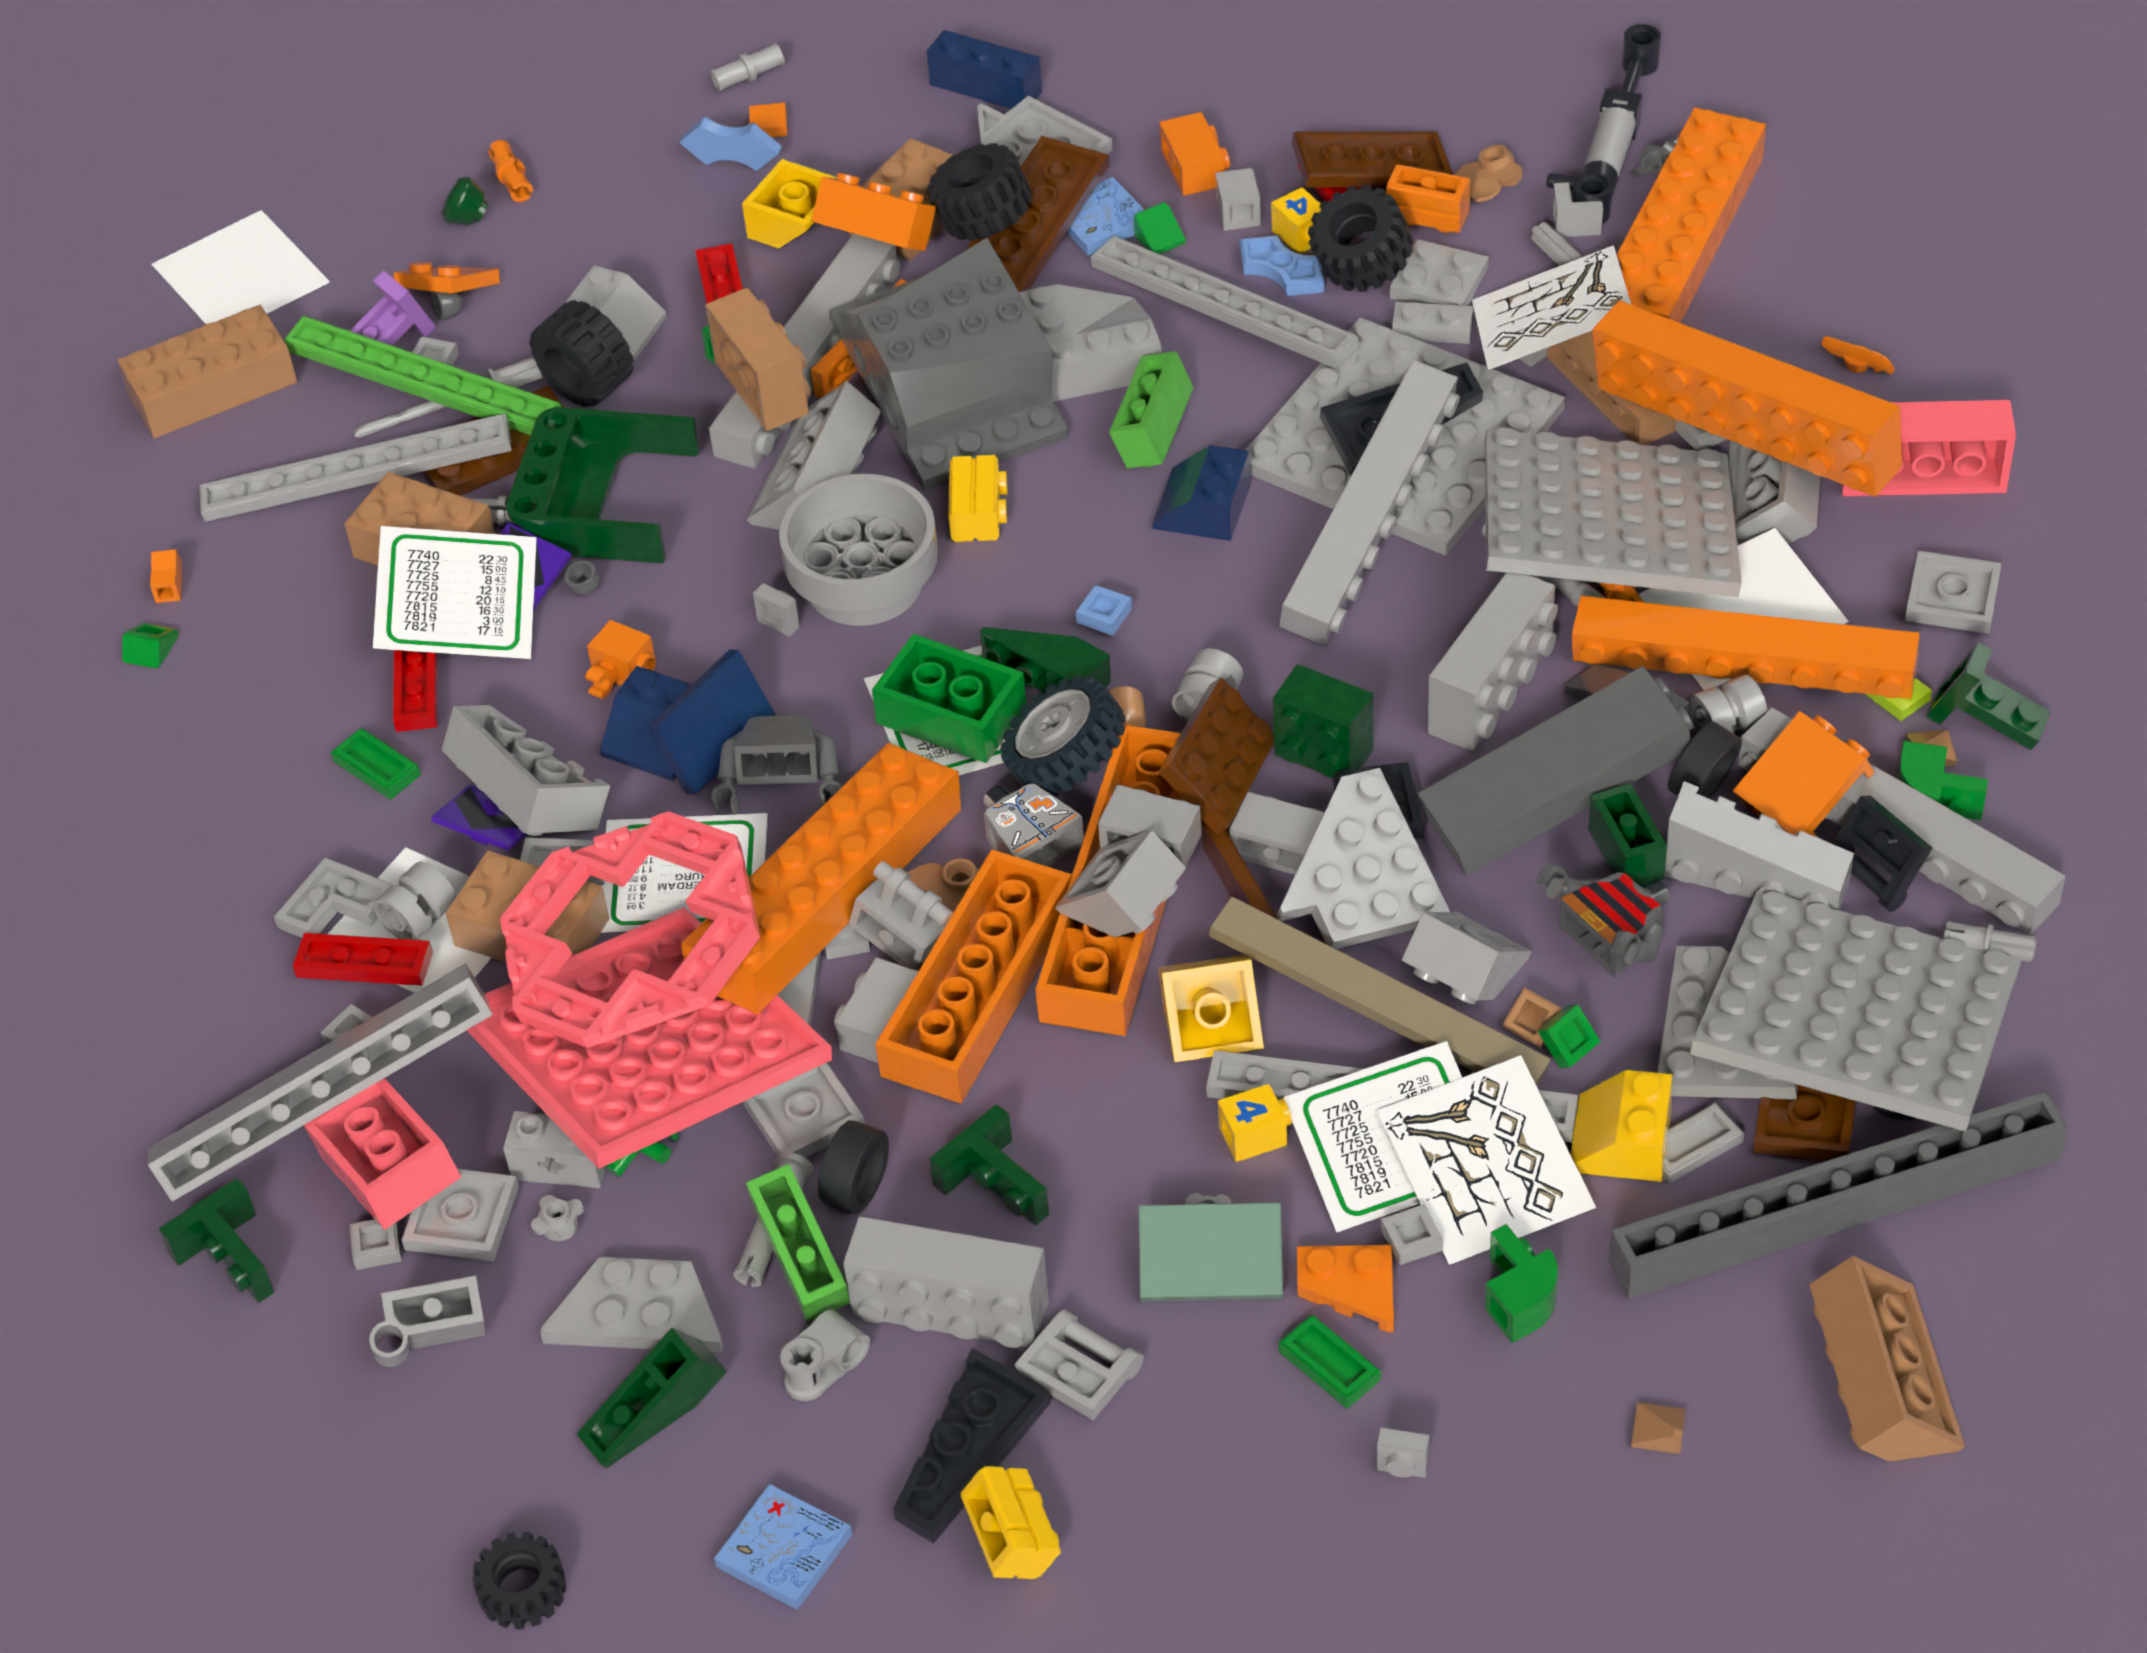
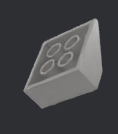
(1092, 337)

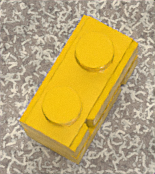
(975, 498)
(1010, 1523)

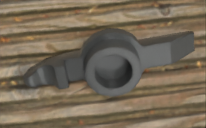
(1654, 157)

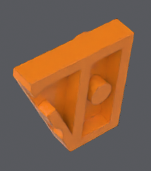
(1349, 1280)

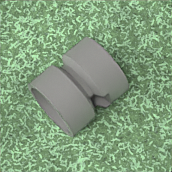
(1203, 670)
(1734, 706)
(417, 899)

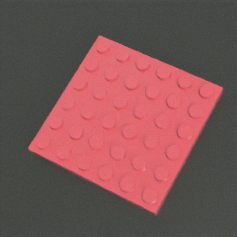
(655, 1078)

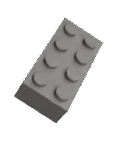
(1491, 660)
(946, 1282)

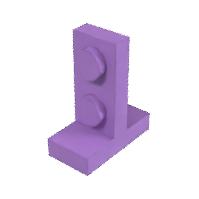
(393, 314)

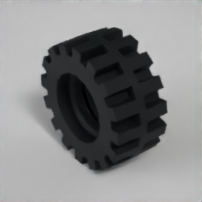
(509, 1557)

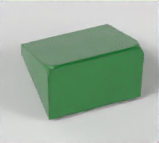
(1158, 229)
(148, 644)

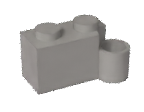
(428, 1317)

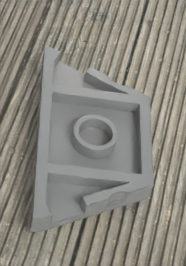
(633, 1306)

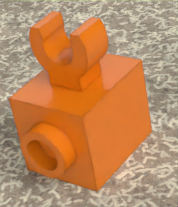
(615, 655)

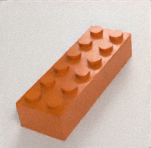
(973, 978)

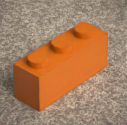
(874, 211)

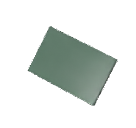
(1210, 1252)

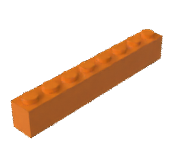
(1746, 644)

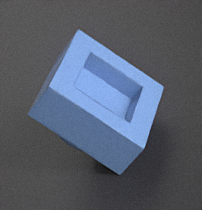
(1104, 610)

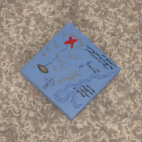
(1104, 215)
(783, 1546)

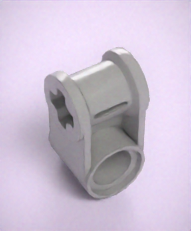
(822, 1351)

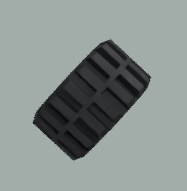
(980, 191)
(1350, 216)
(581, 353)

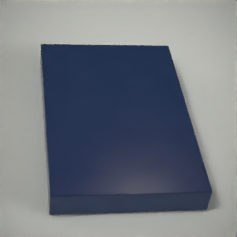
(705, 717)

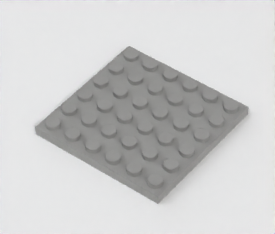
(1450, 494)
(1610, 512)
(1858, 1009)

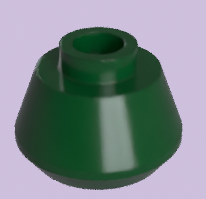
(464, 203)

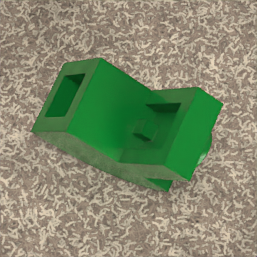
(1923, 770)
(1526, 1289)

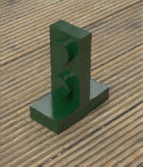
(1988, 700)
(979, 1154)
(211, 1227)

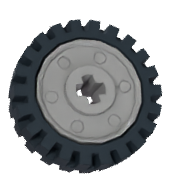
(1063, 735)

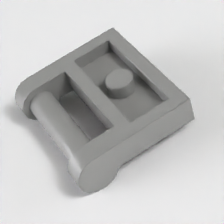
(1072, 1375)

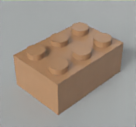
(911, 171)
(758, 358)
(411, 504)
(491, 890)

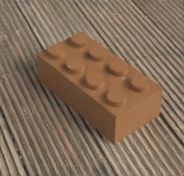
(207, 371)

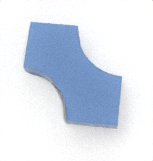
(741, 144)
(1292, 271)

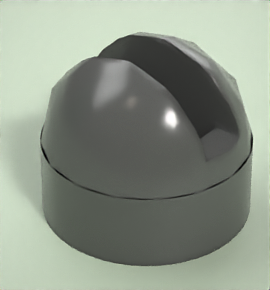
(446, 304)
(579, 569)

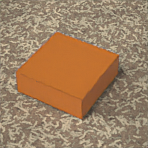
(770, 118)

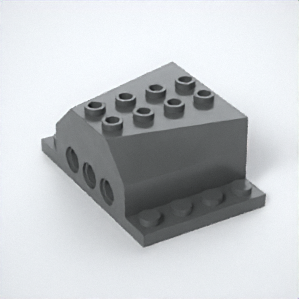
(955, 364)

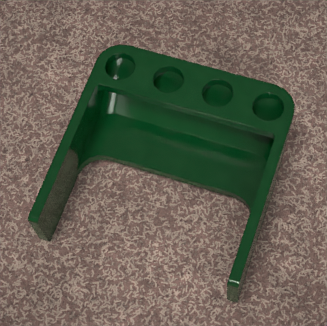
(571, 471)

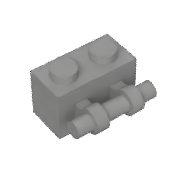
(899, 916)

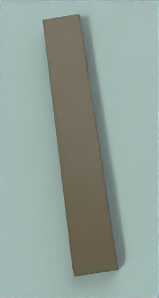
(1367, 990)

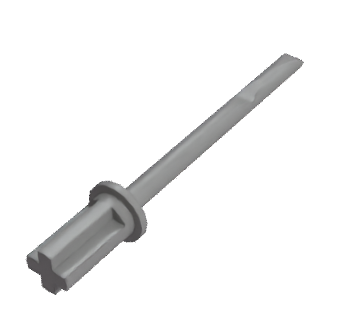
(512, 375)

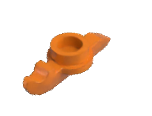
(1856, 357)

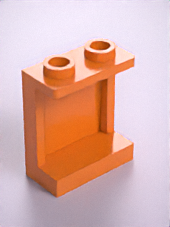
(1803, 775)

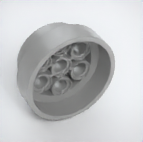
(859, 547)

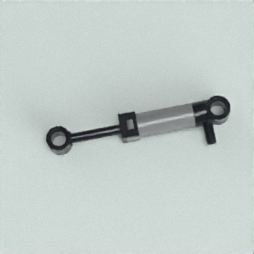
(1617, 122)

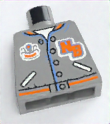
(1031, 824)

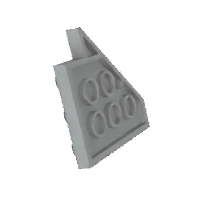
(1692, 985)

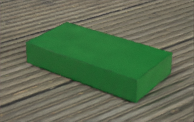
(375, 763)
(1329, 1361)

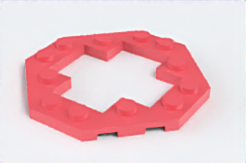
(641, 998)

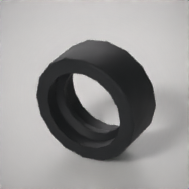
(1706, 760)
(853, 1166)

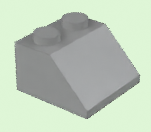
(623, 303)
(1123, 885)
(1463, 955)

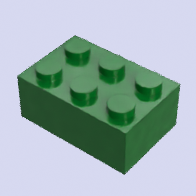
(949, 697)

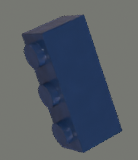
(983, 70)

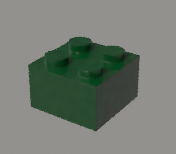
(1322, 722)

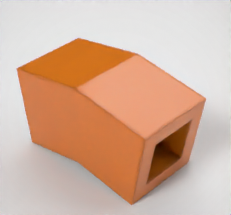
(166, 576)

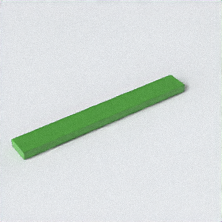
(415, 374)

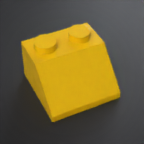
(782, 204)
(1210, 1007)
(1624, 1126)

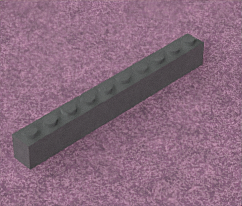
(1836, 1195)

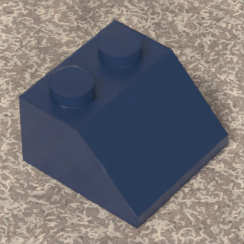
(1206, 494)
(635, 707)

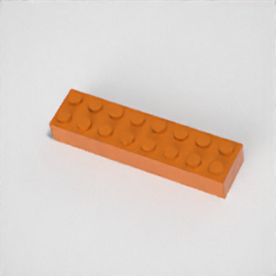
(1689, 211)
(1748, 398)
(812, 880)
(1087, 974)

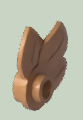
(1491, 172)
(946, 881)

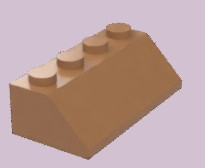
(1884, 1363)

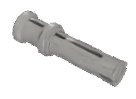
(758, 1249)

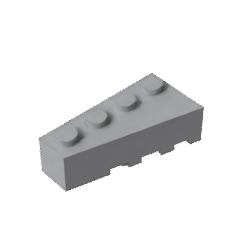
(522, 773)
(1741, 854)

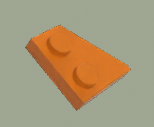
(445, 277)

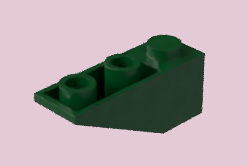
(1045, 656)

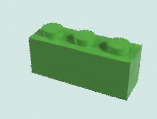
(1151, 410)
(798, 1242)

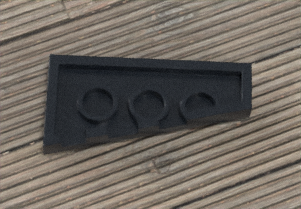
(1356, 419)
(978, 1429)

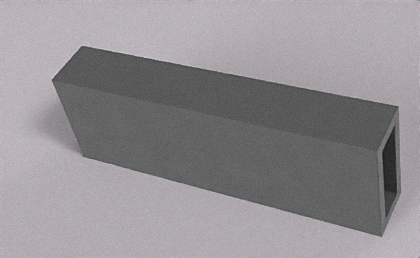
(1555, 769)

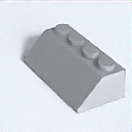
(818, 448)
(1771, 495)

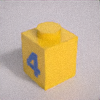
(1293, 218)
(1253, 1122)

